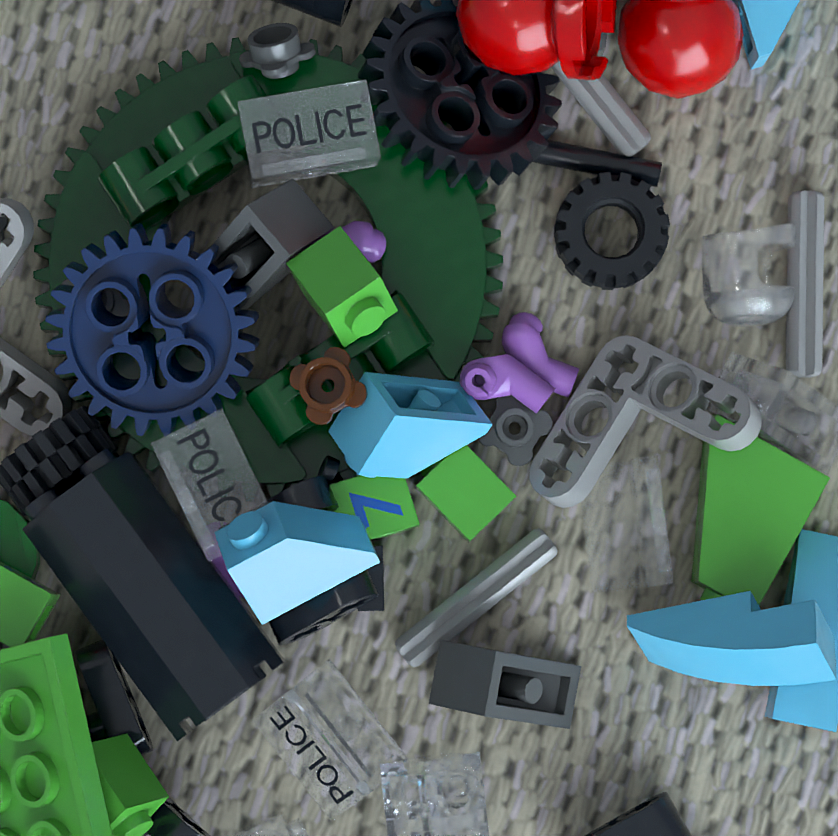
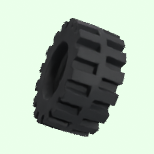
(617, 192)

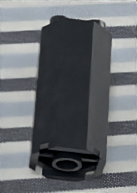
(150, 591)

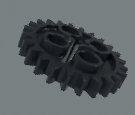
(457, 91)

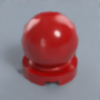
(538, 34)
(679, 44)

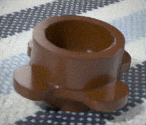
(310, 378)

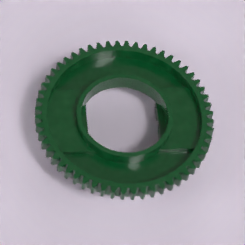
(189, 138)

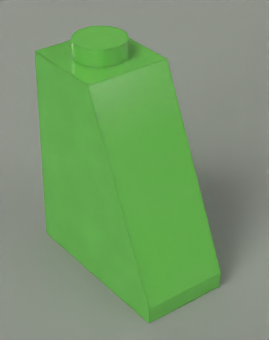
(749, 515)

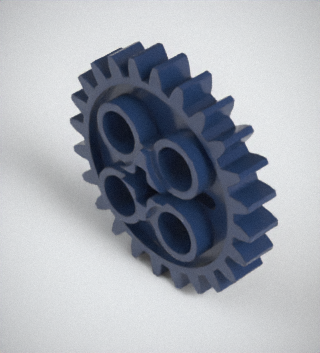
(95, 334)

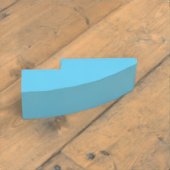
(811, 577)
(738, 642)

